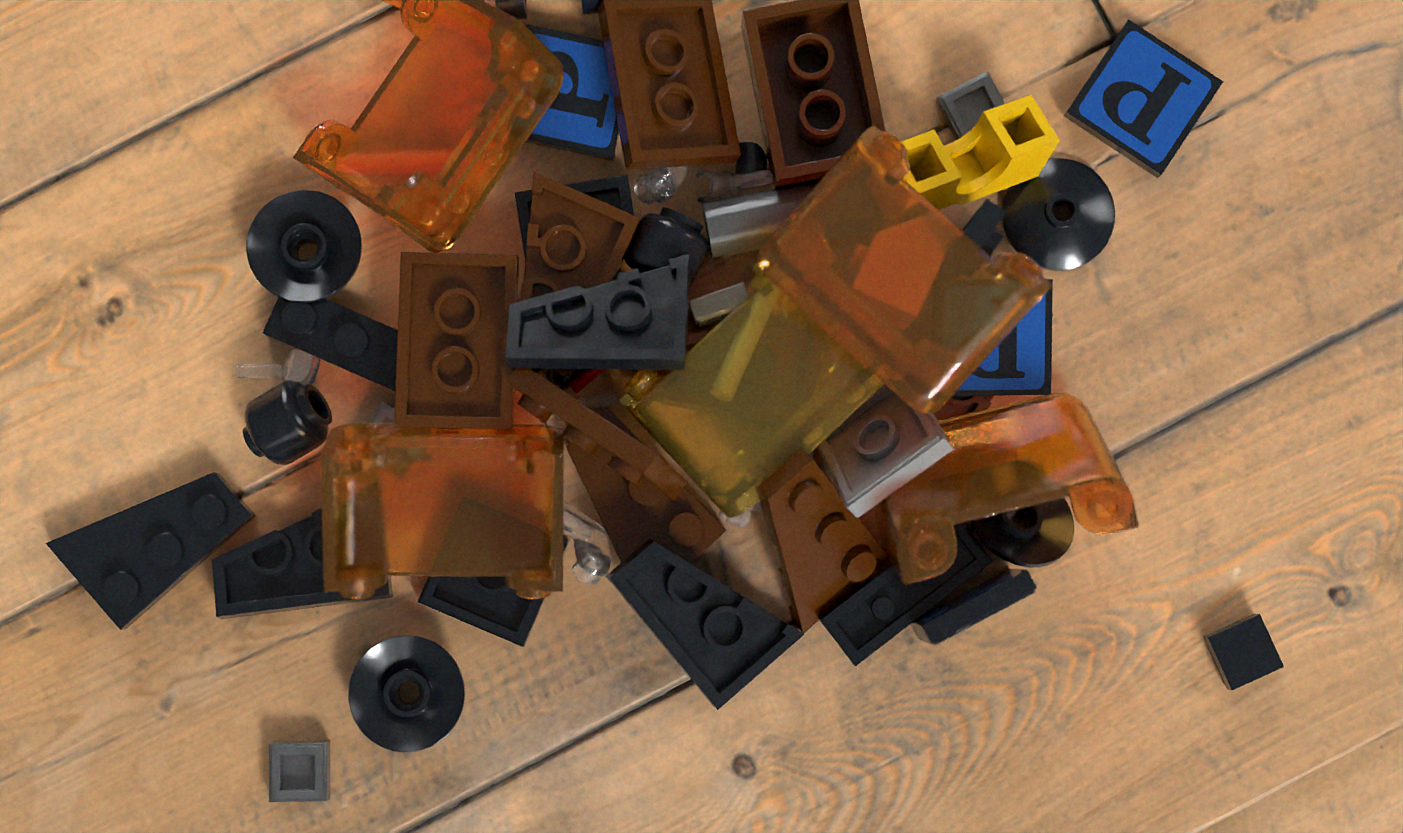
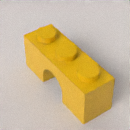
(997, 153)

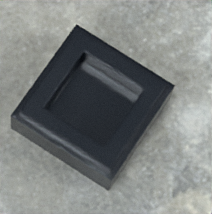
(1243, 651)

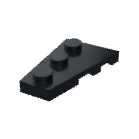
(614, 325)
(152, 546)
(278, 574)
(700, 621)

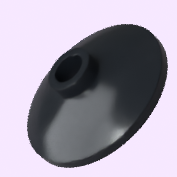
(287, 225)
(1052, 242)
(1028, 535)
(377, 698)

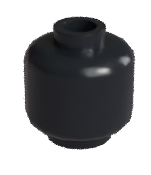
(665, 238)
(287, 422)

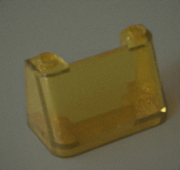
(750, 396)

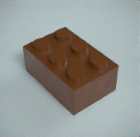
(810, 84)

